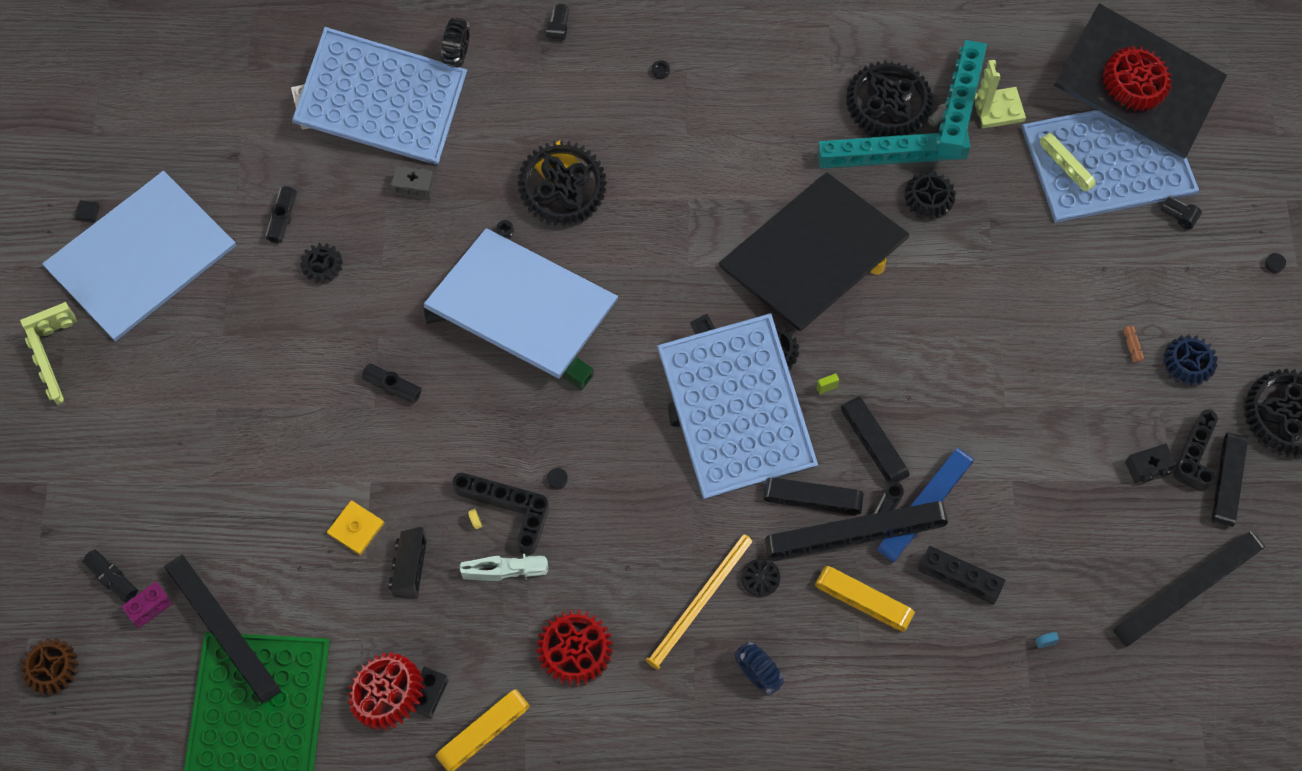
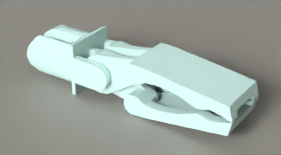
(503, 568)

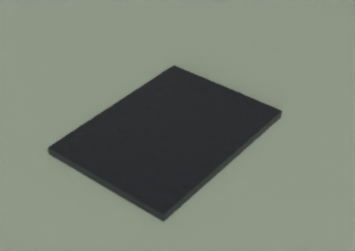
(1180, 115)
(813, 251)

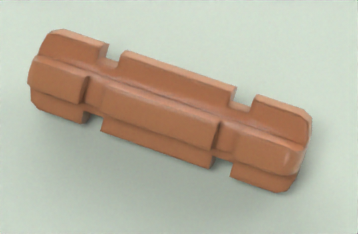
(1133, 344)

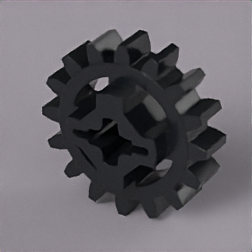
(327, 256)

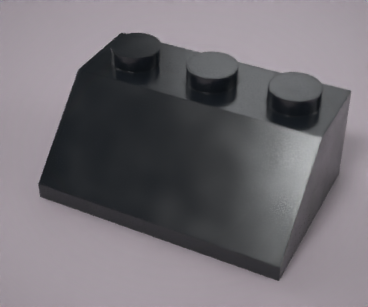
(408, 563)

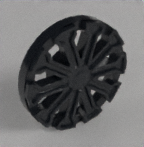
(761, 577)

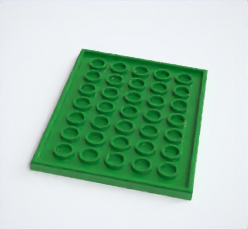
(240, 733)

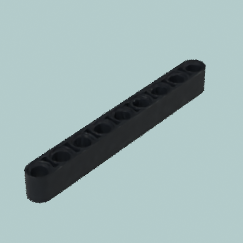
(856, 530)
(1188, 588)
(223, 629)

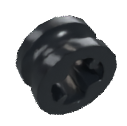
(505, 223)

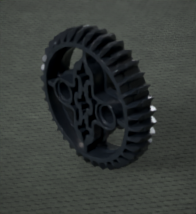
(889, 99)
(564, 175)
(1284, 411)

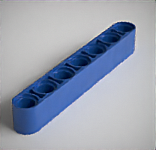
(935, 491)

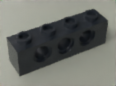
(961, 575)

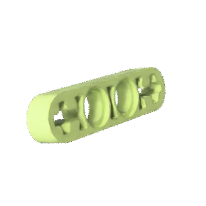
(1067, 162)

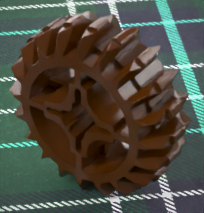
(66, 661)

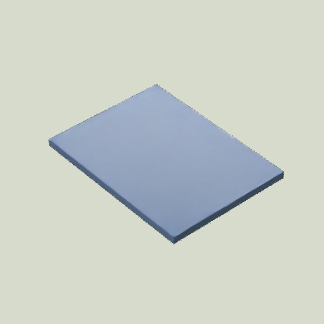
(380, 96)
(1122, 162)
(139, 255)
(521, 302)
(737, 406)

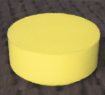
(475, 519)

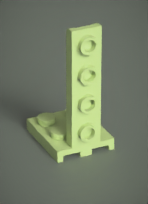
(1000, 105)
(45, 324)

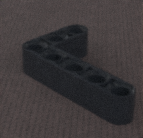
(508, 502)

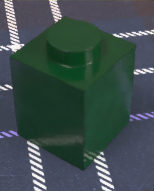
(578, 373)

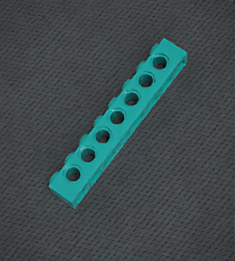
(962, 99)
(882, 151)

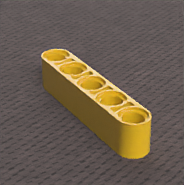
(864, 598)
(482, 730)

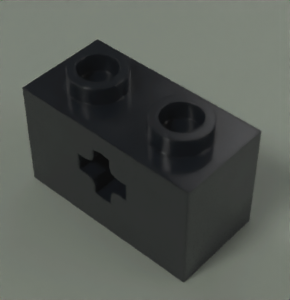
(1150, 463)

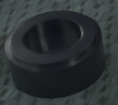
(660, 69)
(1275, 263)
(557, 478)

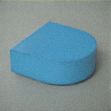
(1047, 640)

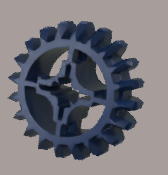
(1191, 350)
(759, 668)

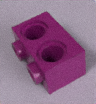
(147, 605)

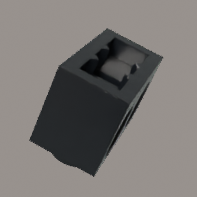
(431, 693)

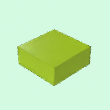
(828, 383)

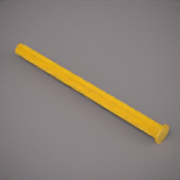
(699, 602)

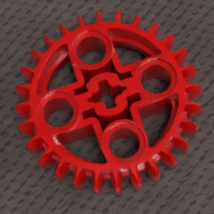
(1137, 78)
(578, 640)
(381, 700)

